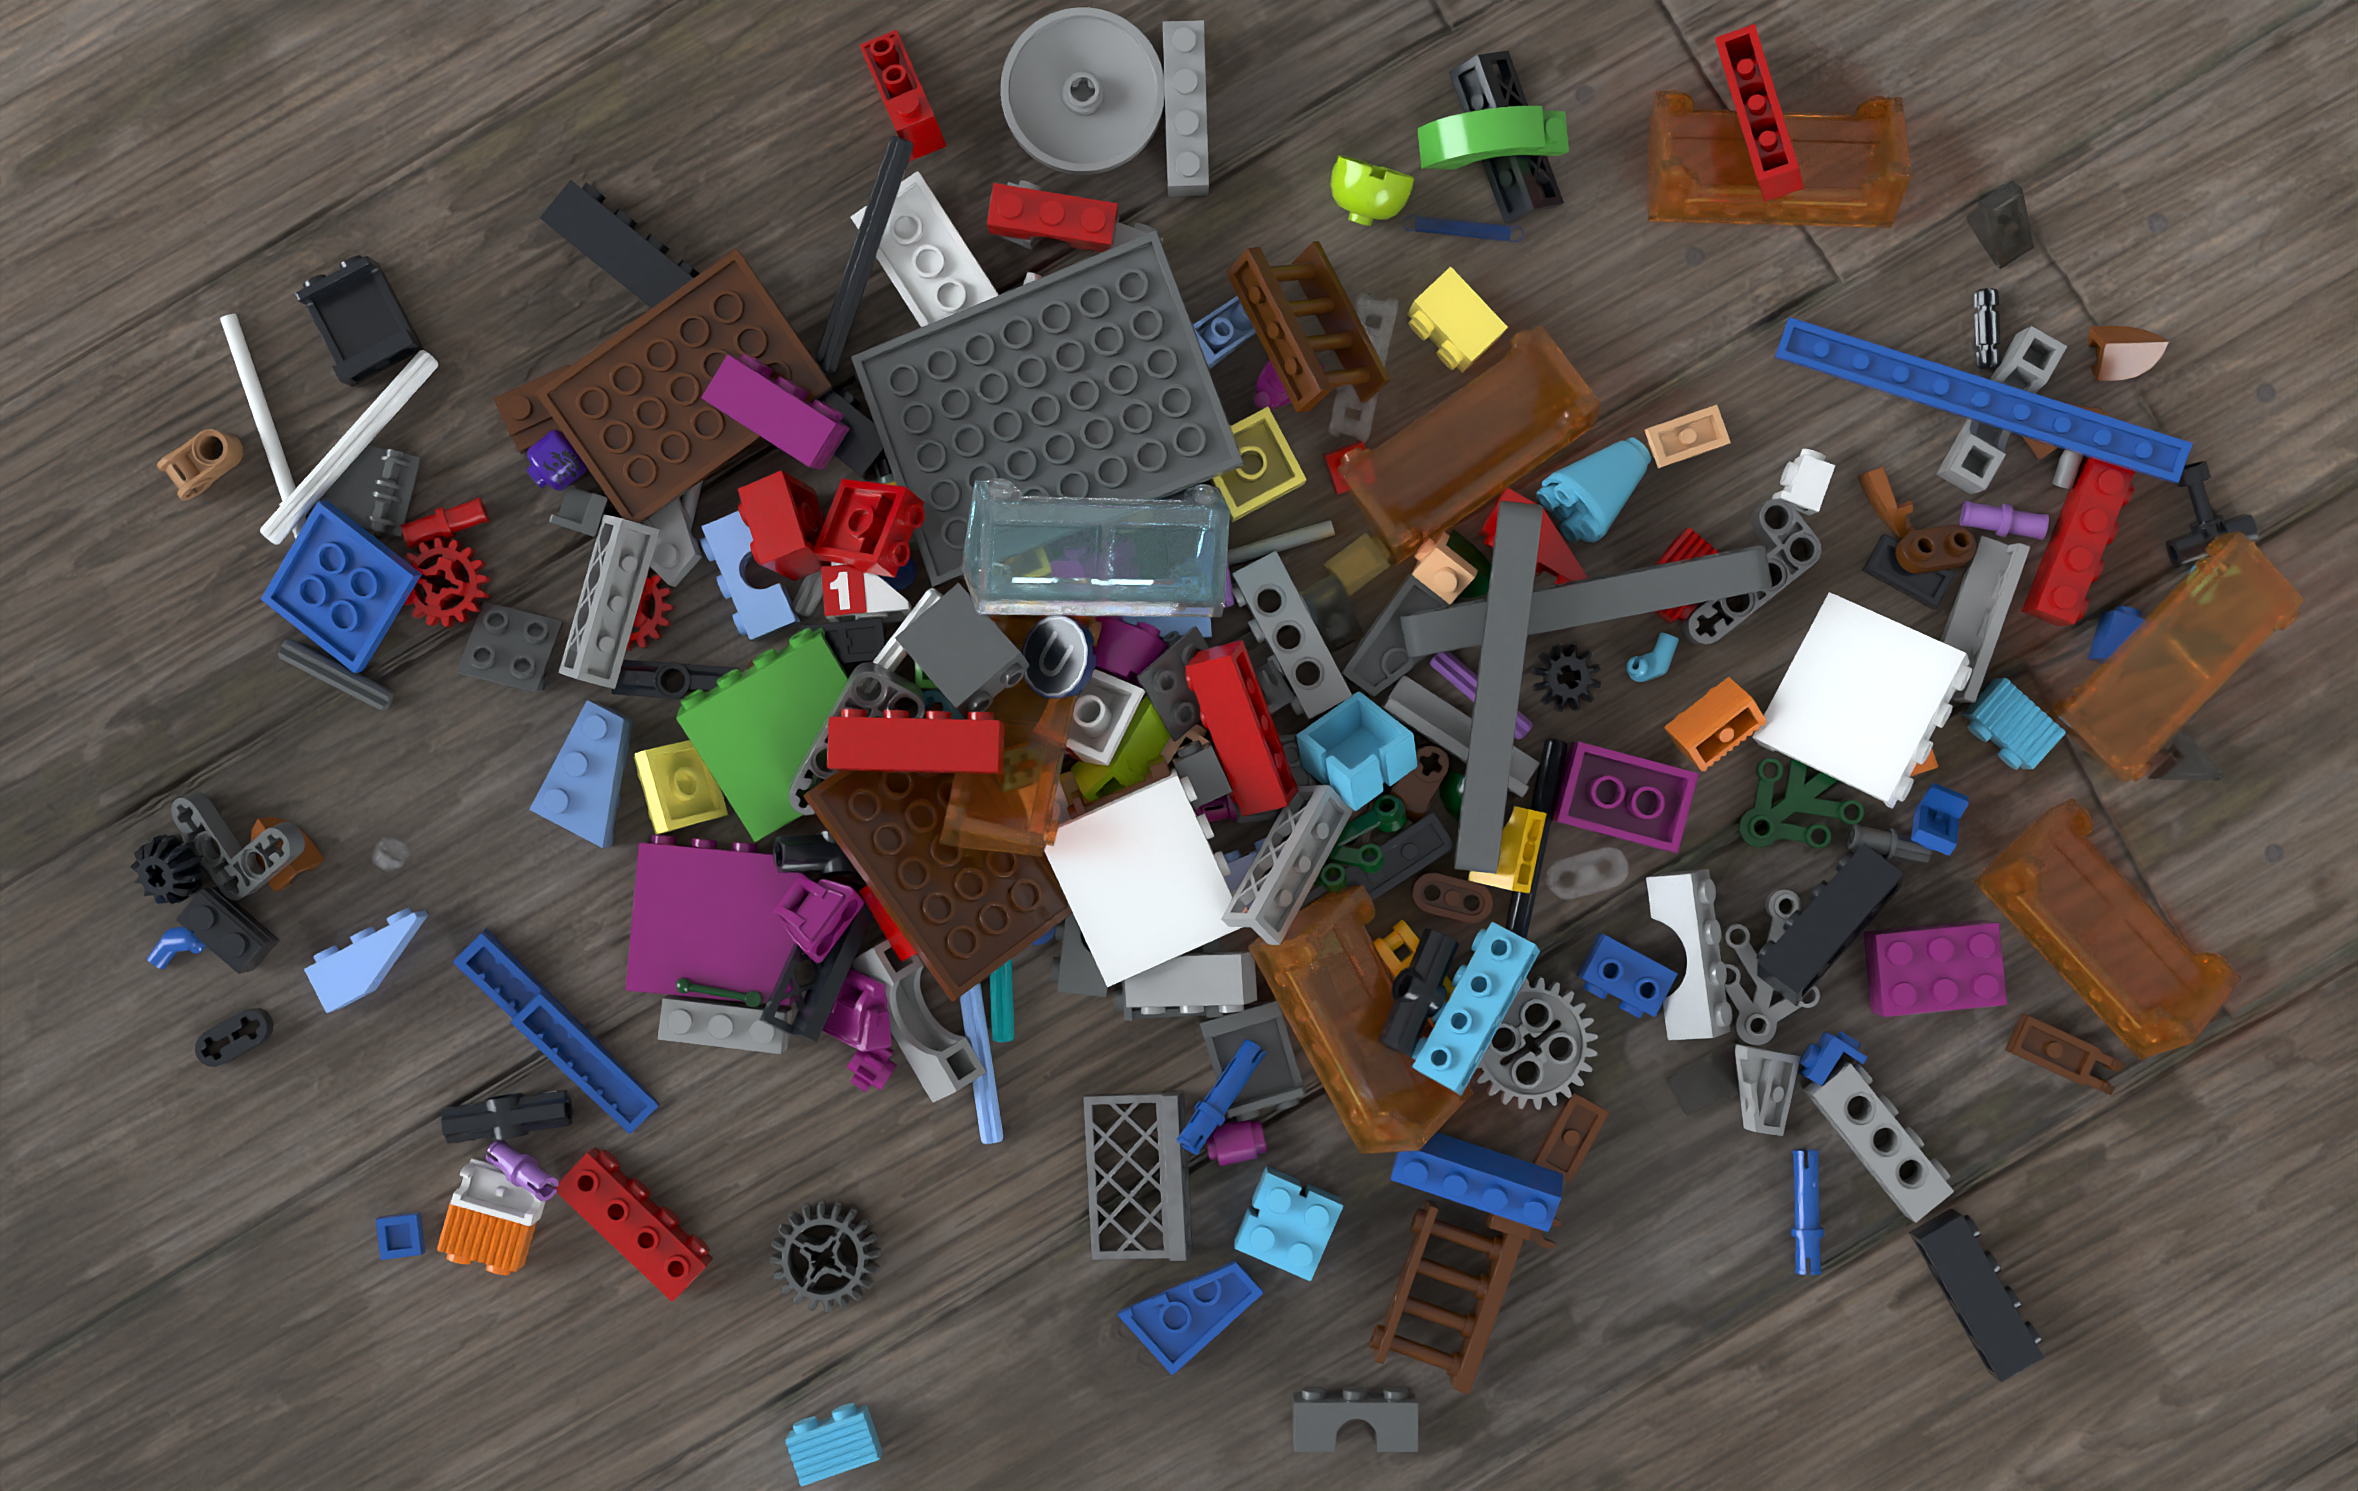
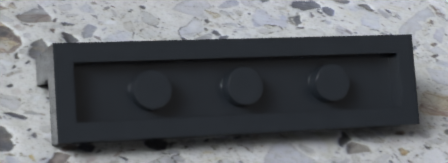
(1511, 176)
(1402, 856)
(827, 979)

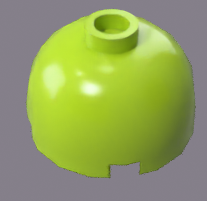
(1369, 190)

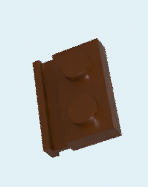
(525, 413)

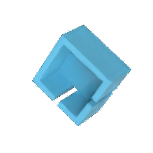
(1357, 750)
(1289, 1227)

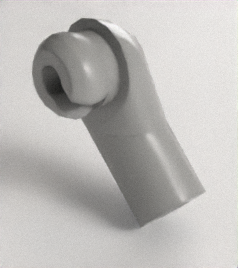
(2067, 469)

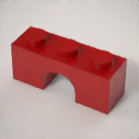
(1032, 213)

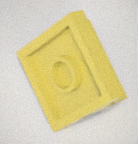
(678, 787)

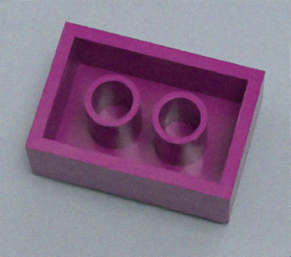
(776, 410)
(1624, 796)
(1935, 968)

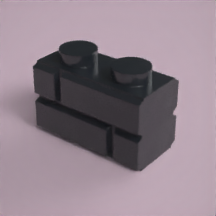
(227, 930)

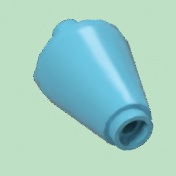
(1594, 489)

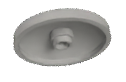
(1082, 91)

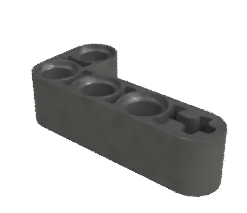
(1779, 560)
(851, 697)

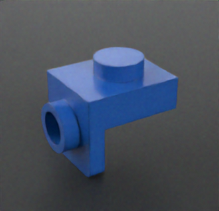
(1938, 818)
(1821, 1057)

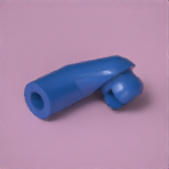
(171, 942)

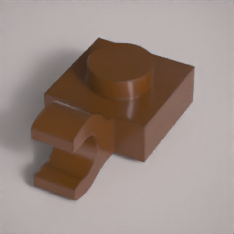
(1520, 1230)

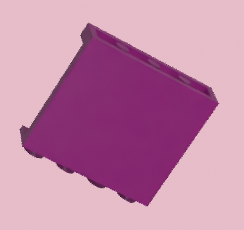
(707, 918)

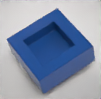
(400, 1235)

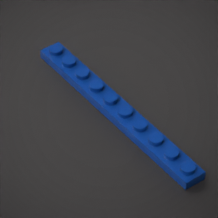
(1984, 400)

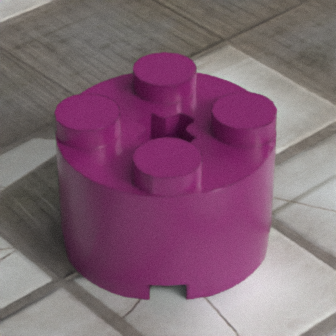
(1126, 649)

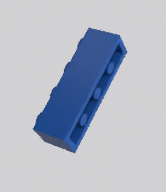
(1482, 1180)

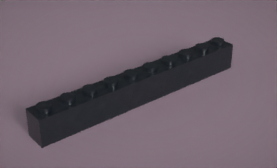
(653, 277)

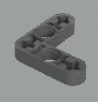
(241, 861)

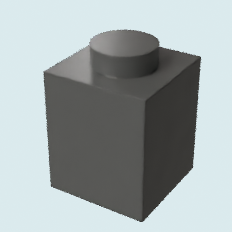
(1203, 771)

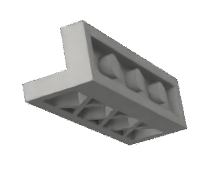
(609, 601)
(1982, 607)
(1448, 728)
(1294, 863)

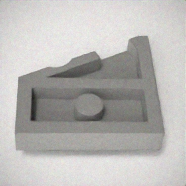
(675, 547)
(1765, 1087)

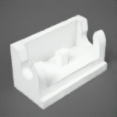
(489, 1192)

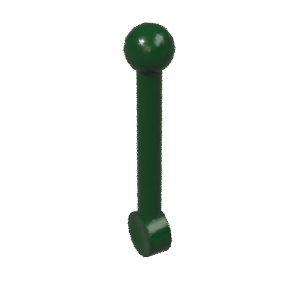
(752, 998)

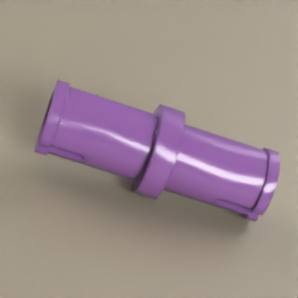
(2004, 520)
(522, 1170)

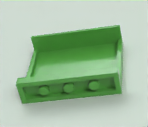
(762, 725)

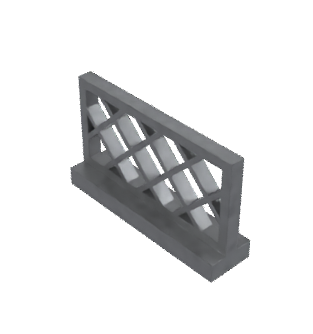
(1172, 1183)

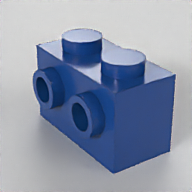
(1627, 975)

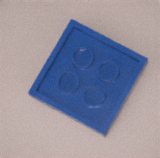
(340, 586)

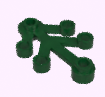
(1798, 798)
(1384, 821)

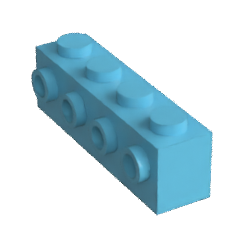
(1475, 1008)

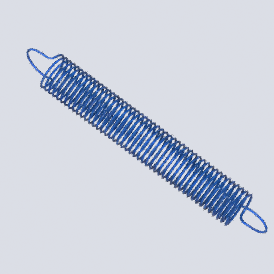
(1464, 226)

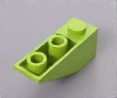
(1140, 743)

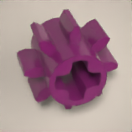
(871, 1068)

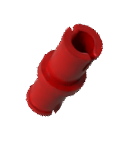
(445, 522)

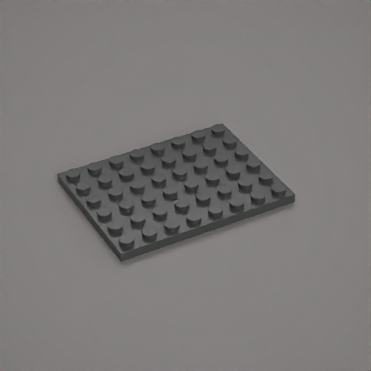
(1056, 386)

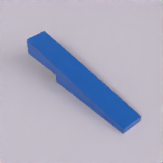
(555, 1030)

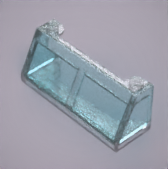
(1096, 554)

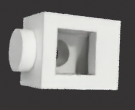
(1806, 481)

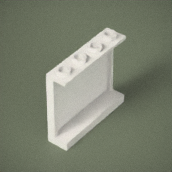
(1863, 699)
(1143, 878)

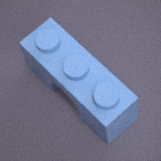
(759, 610)

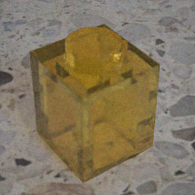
(1359, 563)

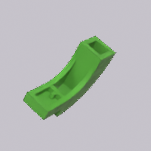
(1491, 134)

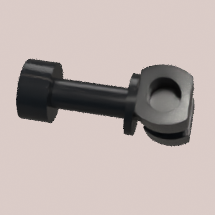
(2207, 527)

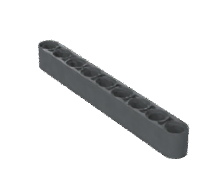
(1597, 599)
(1498, 686)

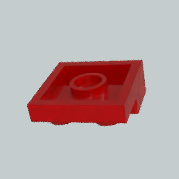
(870, 527)

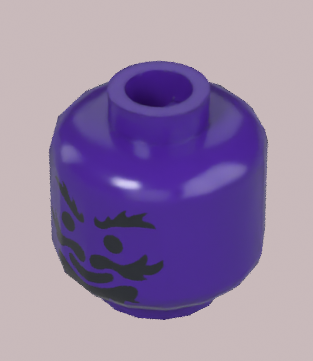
(555, 462)

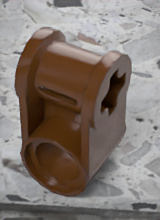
(1418, 788)

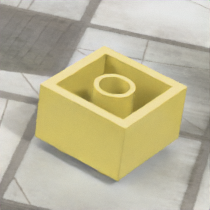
(1455, 321)
(1268, 468)

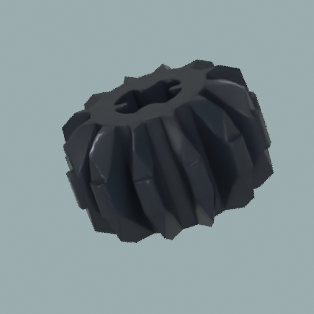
(1561, 691)
(168, 869)

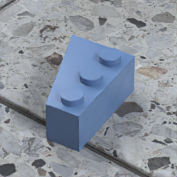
(587, 775)

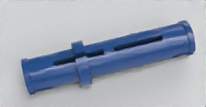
(1226, 1089)
(1807, 1212)

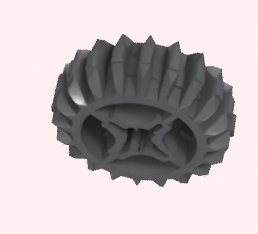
(809, 1245)

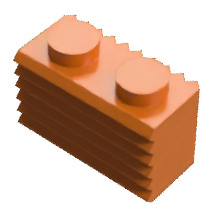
(1715, 724)
(485, 1239)

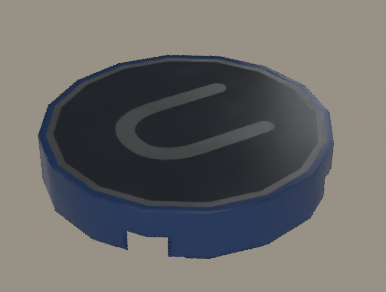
(1059, 656)

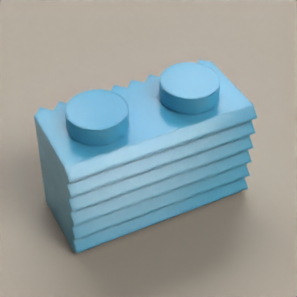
(2013, 724)
(833, 1444)

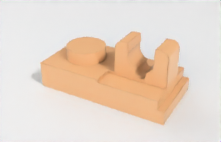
(1686, 436)

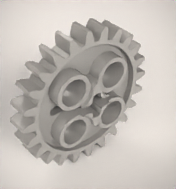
(1551, 1073)

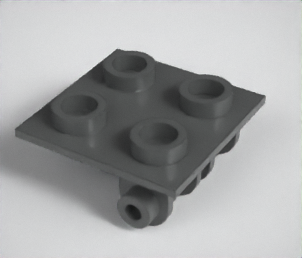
(377, 489)
(510, 647)
(1167, 685)

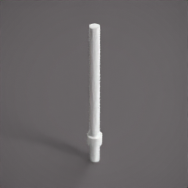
(260, 410)

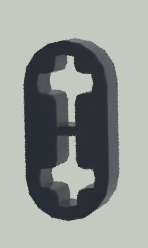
(238, 1045)

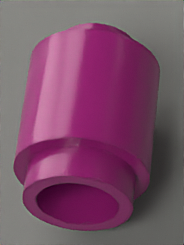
(1236, 1142)

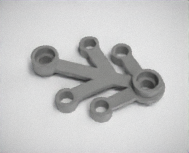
(1760, 1005)

